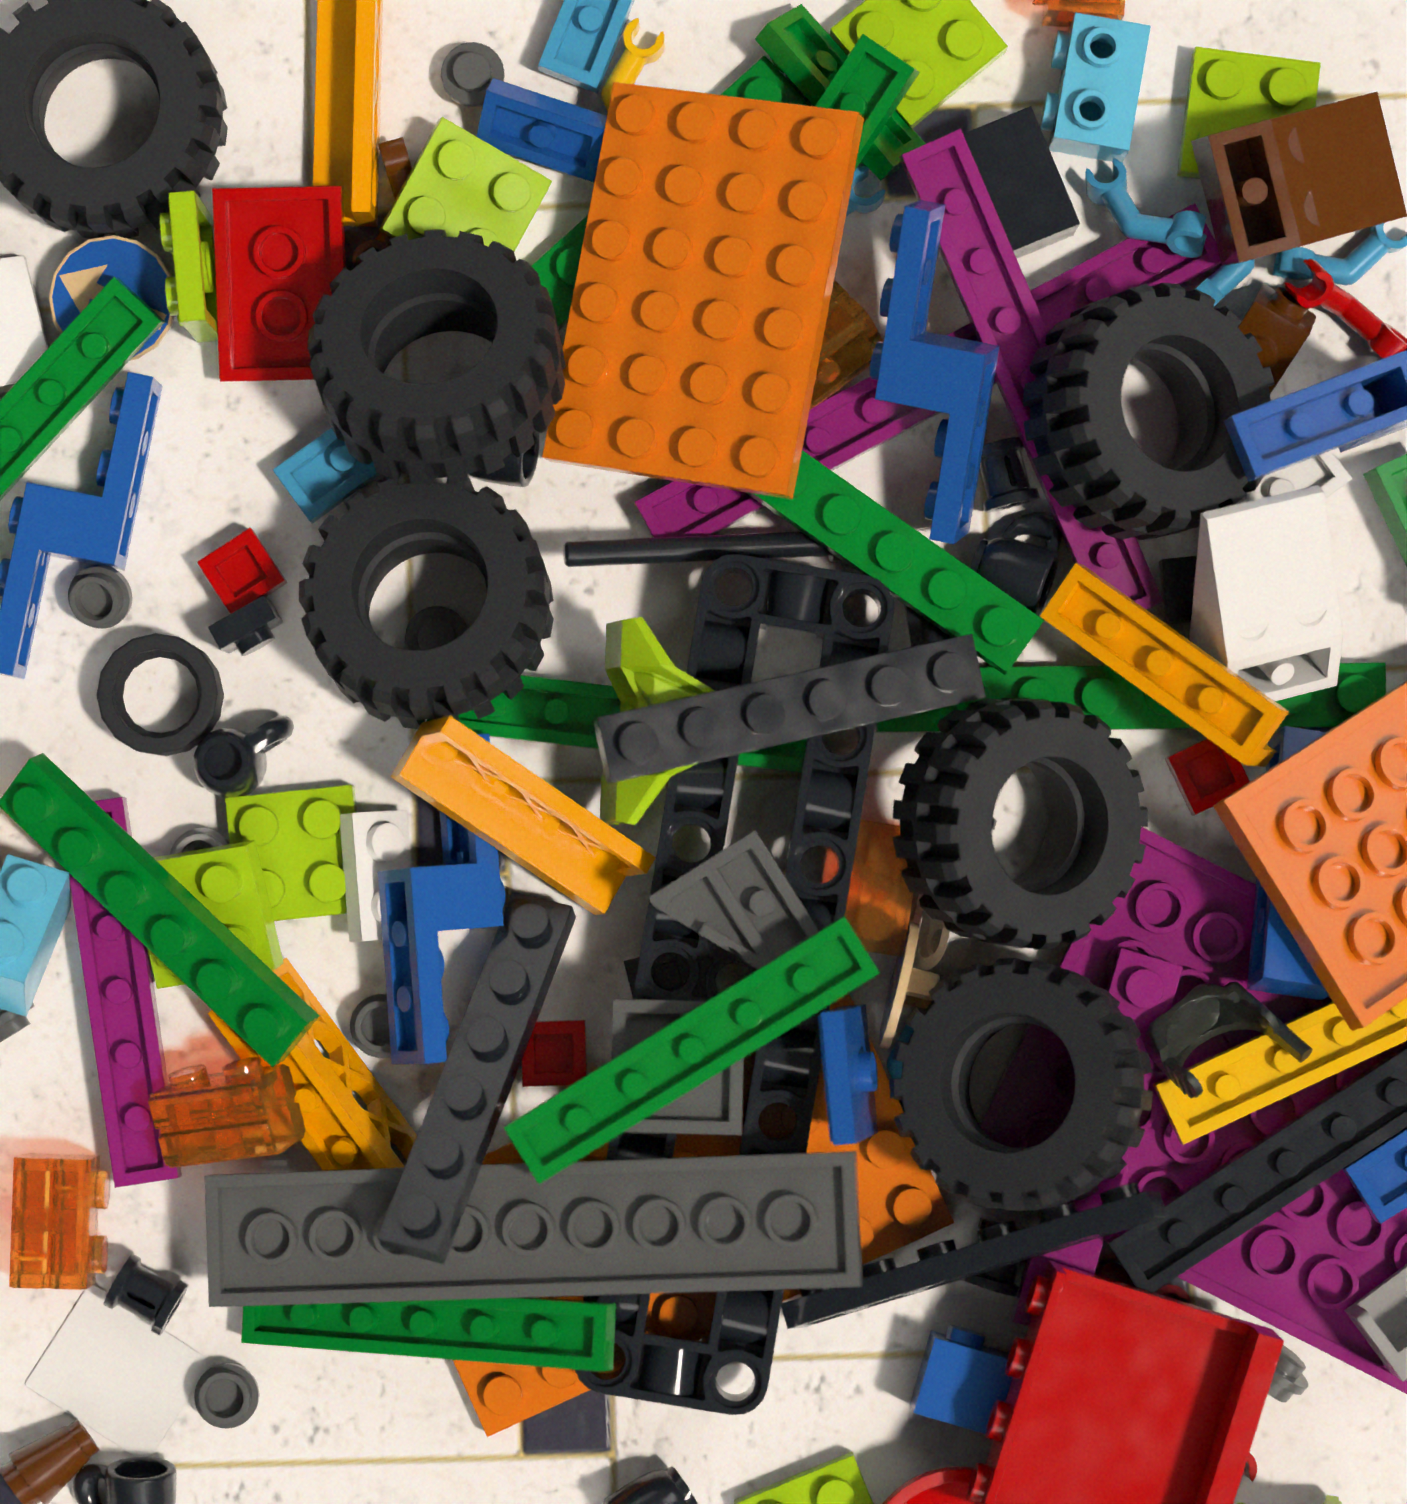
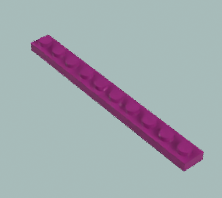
(857, 422)

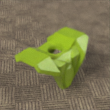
(640, 678)

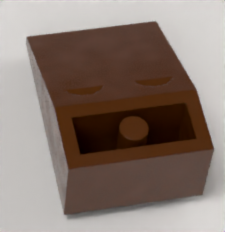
(1299, 178)

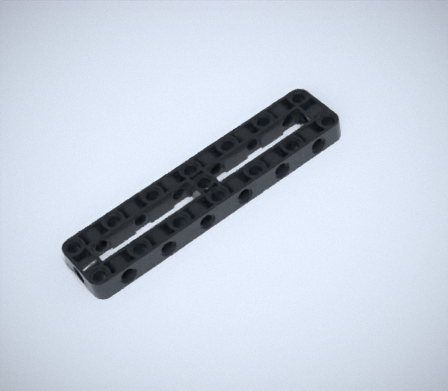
(789, 1066)

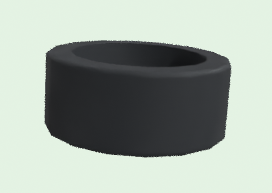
(112, 686)

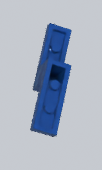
(934, 370)
(1322, 418)
(76, 523)
(413, 910)

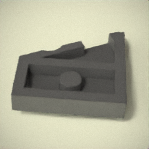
(740, 903)

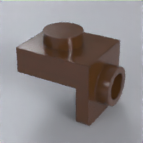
(1278, 327)

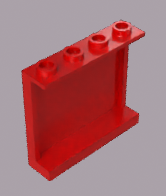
(1124, 1399)

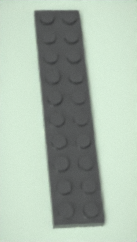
(575, 1234)

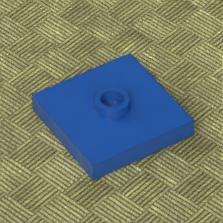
(848, 1074)

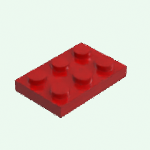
(271, 269)

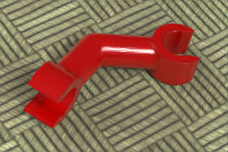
(1323, 292)

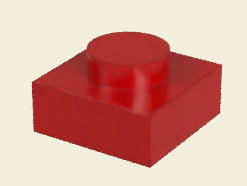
(242, 571)
(1205, 775)
(555, 1054)

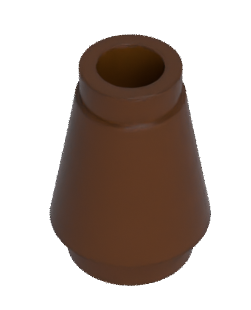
(48, 1464)

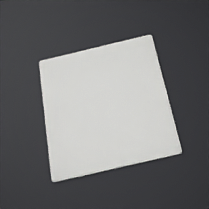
(118, 1374)

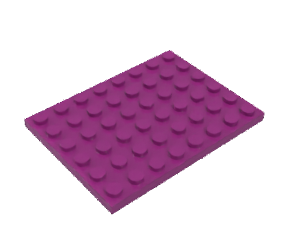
(1311, 1254)

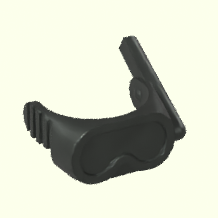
(1205, 1014)

